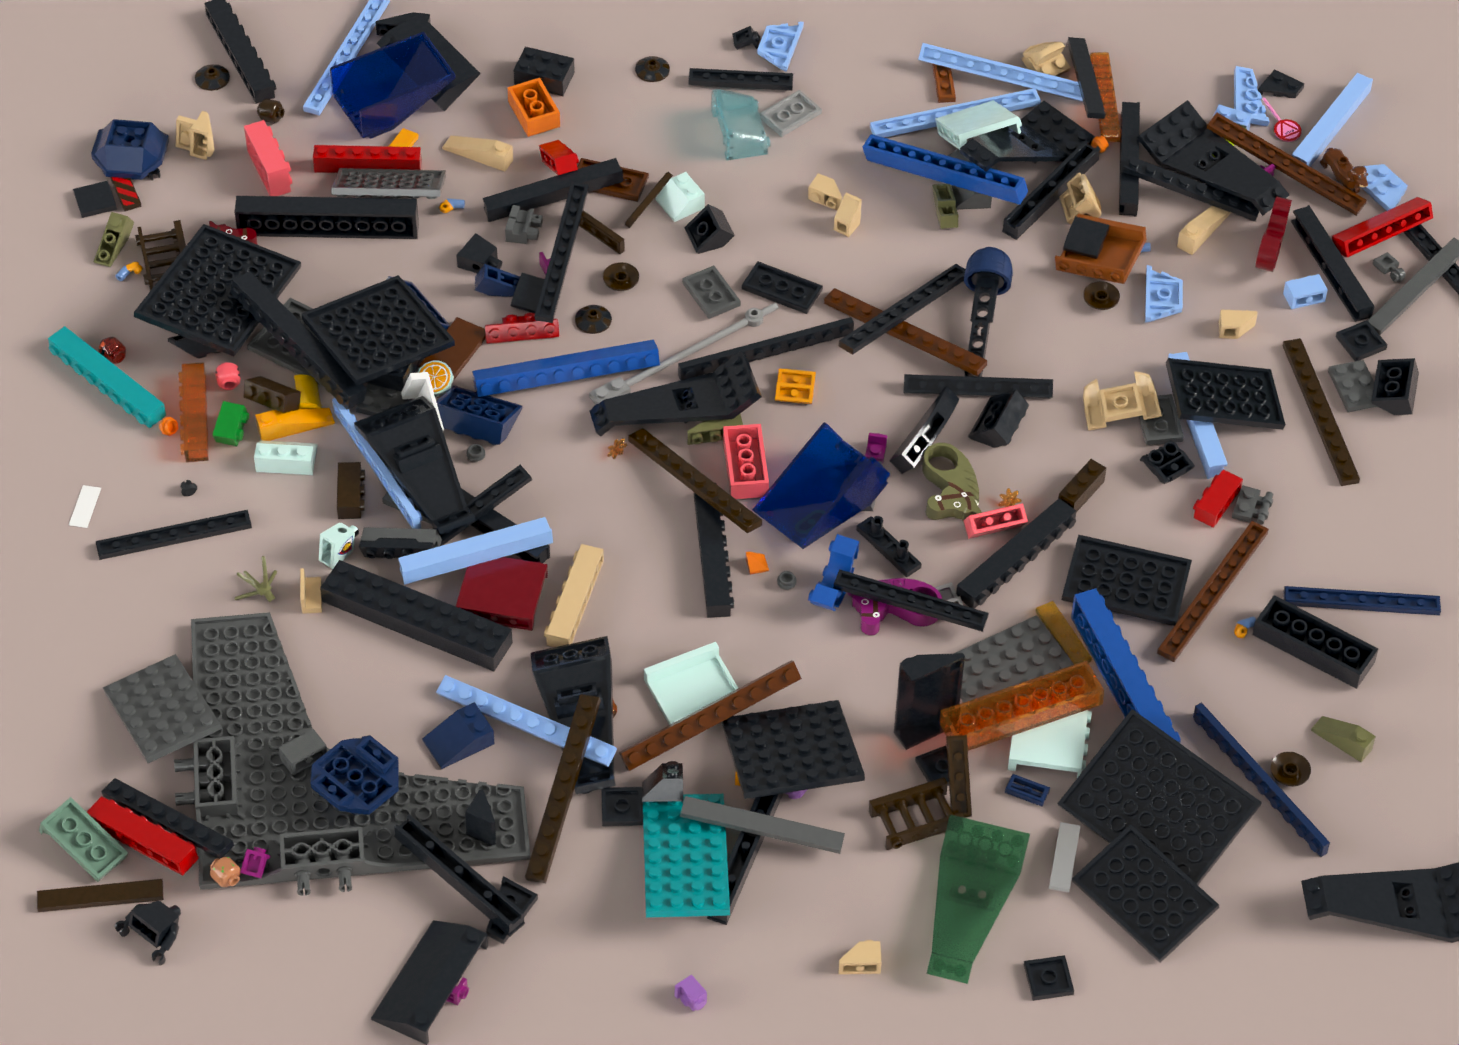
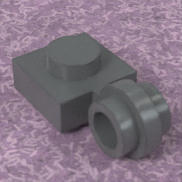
(1386, 264)

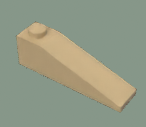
(485, 151)
(1200, 229)

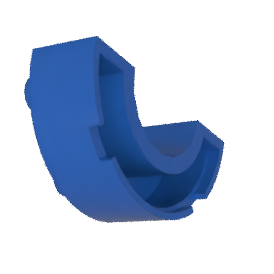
(842, 556)

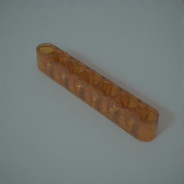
(1110, 125)

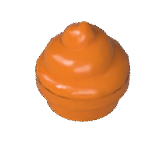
(1101, 142)
(168, 426)

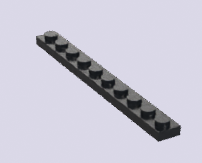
(561, 252)
(902, 309)
(768, 347)

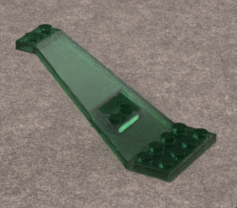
(980, 860)

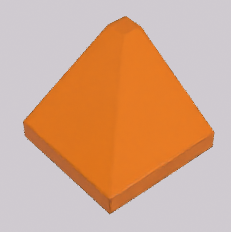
(756, 563)

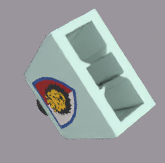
(336, 543)

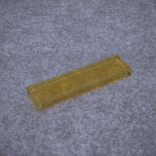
(1063, 632)

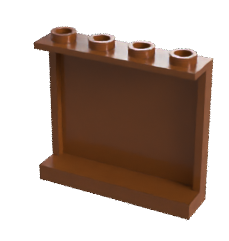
(1116, 257)

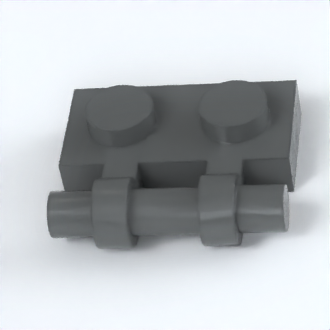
(1246, 504)

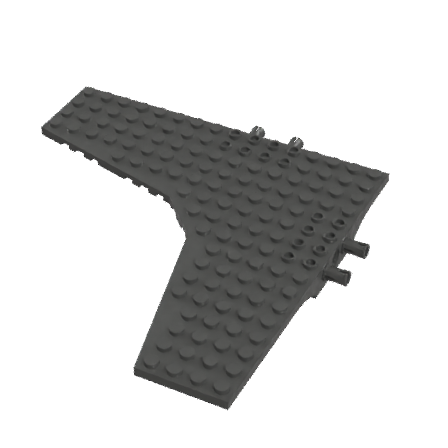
(260, 804)

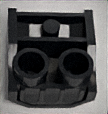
(1167, 462)

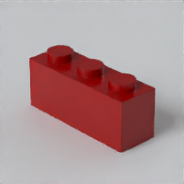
(558, 157)
(1217, 498)

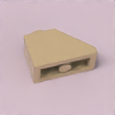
(862, 959)

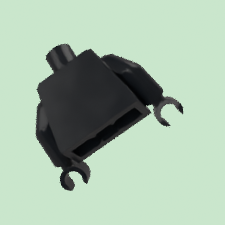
(155, 924)

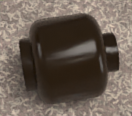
(270, 110)

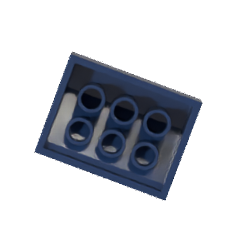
(477, 416)

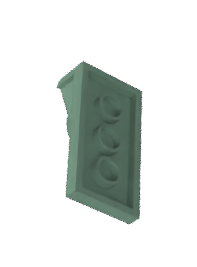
(83, 839)

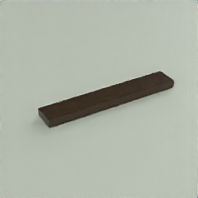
(100, 895)

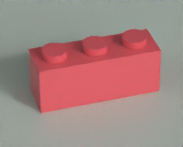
(995, 521)

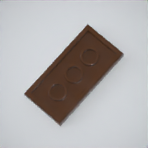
(629, 189)
(467, 339)

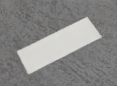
(85, 506)

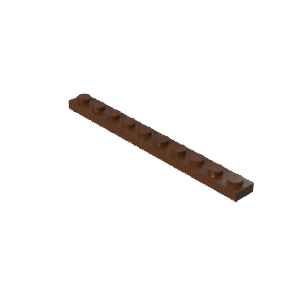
(1286, 164)
(909, 333)
(1212, 591)
(710, 715)

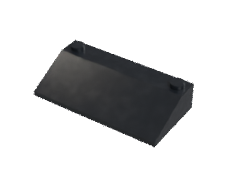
(463, 69)
(924, 689)
(429, 978)

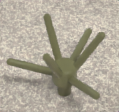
(261, 588)

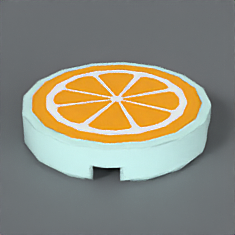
(440, 376)

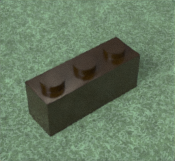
(272, 394)
(1083, 484)
(350, 490)

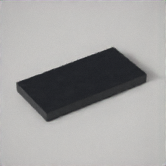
(782, 287)

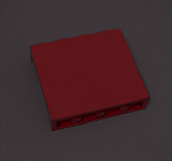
(504, 591)

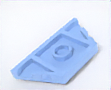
(779, 44)
(1384, 186)
(1162, 295)

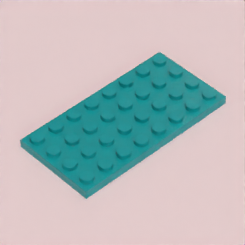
(684, 862)

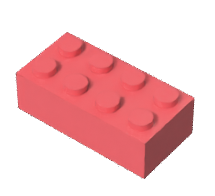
(268, 158)
(745, 461)

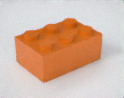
(533, 107)

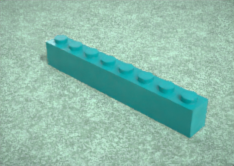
(106, 377)

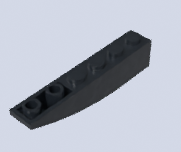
(925, 431)

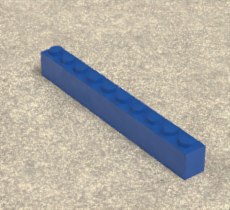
(945, 169)
(565, 368)

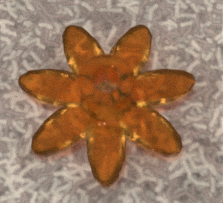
(617, 448)
(1009, 499)

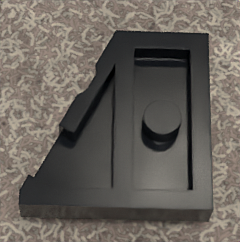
(1281, 85)

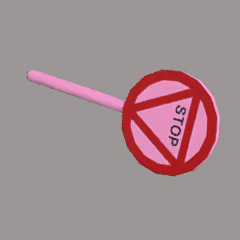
(1285, 129)

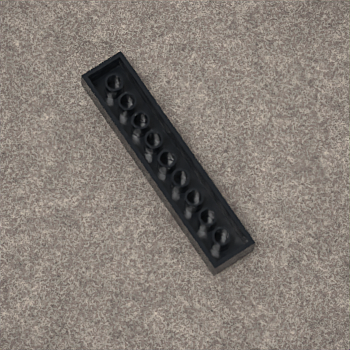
(328, 217)
(416, 615)

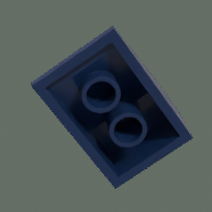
(459, 736)

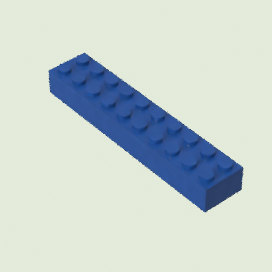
(1116, 661)

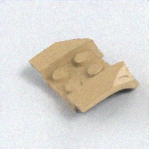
(1120, 402)

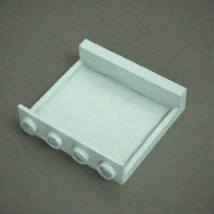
(976, 121)
(689, 682)
(1053, 745)

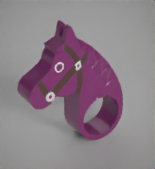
(874, 612)

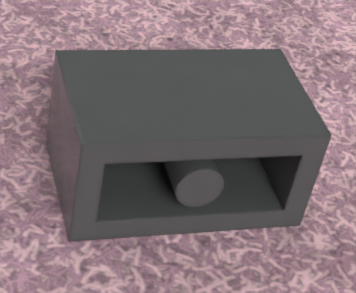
(302, 751)

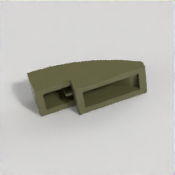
(945, 206)

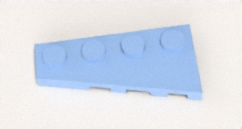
(1247, 96)

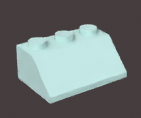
(285, 457)

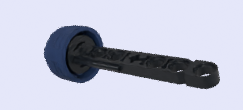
(986, 274)

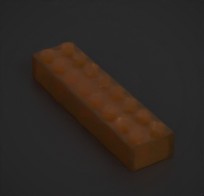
(1024, 706)

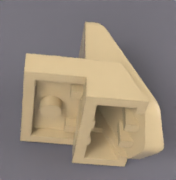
(1046, 58)
(195, 135)
(1079, 199)

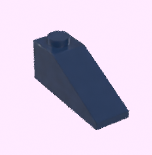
(495, 282)

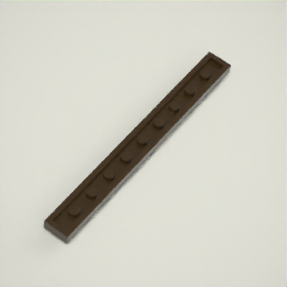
(1321, 412)
(695, 480)
(562, 789)

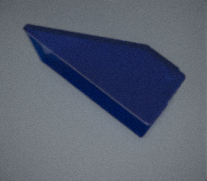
(389, 83)
(821, 488)

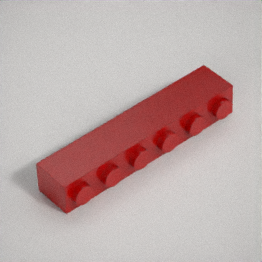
(332, 157)
(1383, 226)
(144, 836)

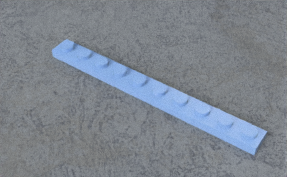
(348, 50)
(1000, 71)
(926, 119)
(380, 469)
(521, 718)

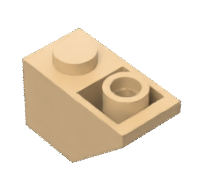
(825, 192)
(848, 215)
(1236, 323)

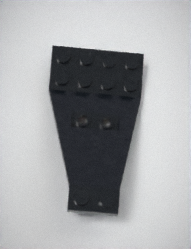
(1042, 128)
(1183, 142)
(699, 398)
(417, 455)
(565, 674)
(1380, 900)

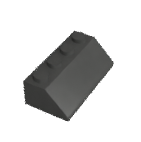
(965, 198)

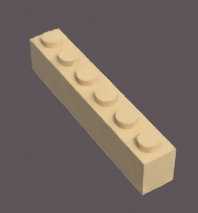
(574, 596)

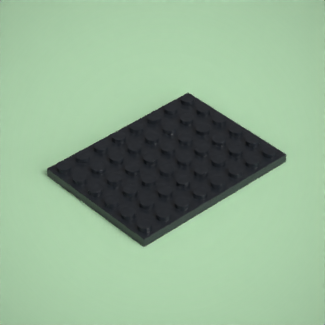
(196, 294)
(1163, 793)

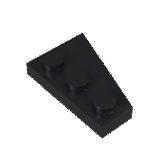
(520, 897)

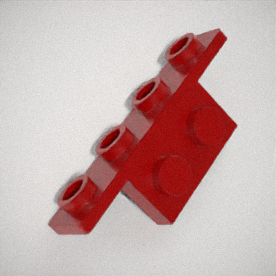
(520, 328)

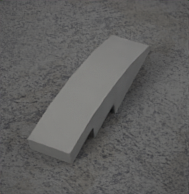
(1064, 857)

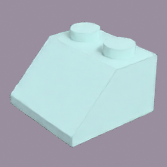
(681, 197)

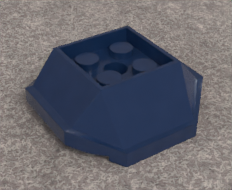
(129, 149)
(356, 775)

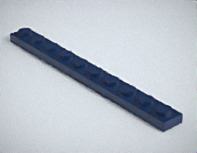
(1263, 782)

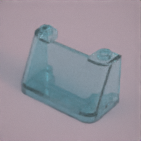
(739, 124)

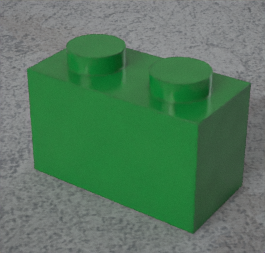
(230, 423)

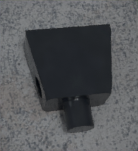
(476, 254)

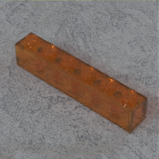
(194, 412)

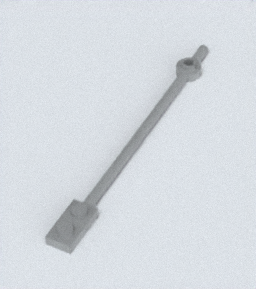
(619, 387)

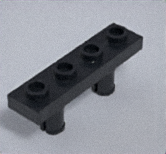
(888, 546)

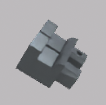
(520, 225)

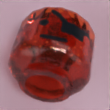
(112, 349)

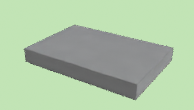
(790, 113)

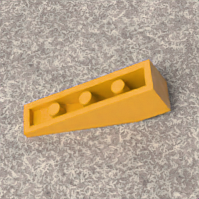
(275, 424)

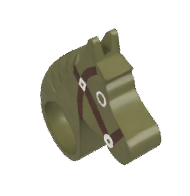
(958, 486)

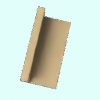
(310, 593)

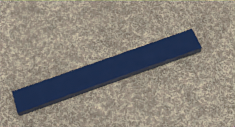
(1363, 600)

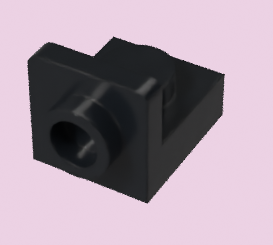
(746, 37)

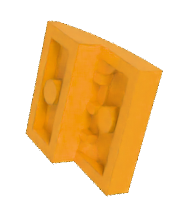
(795, 386)

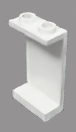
(420, 385)

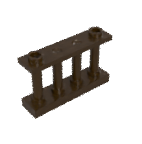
(178, 246)
(908, 797)

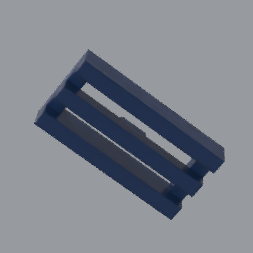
(1026, 792)

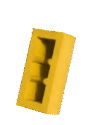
(309, 391)

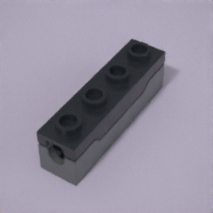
(397, 542)

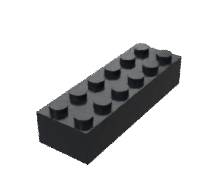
(1315, 641)

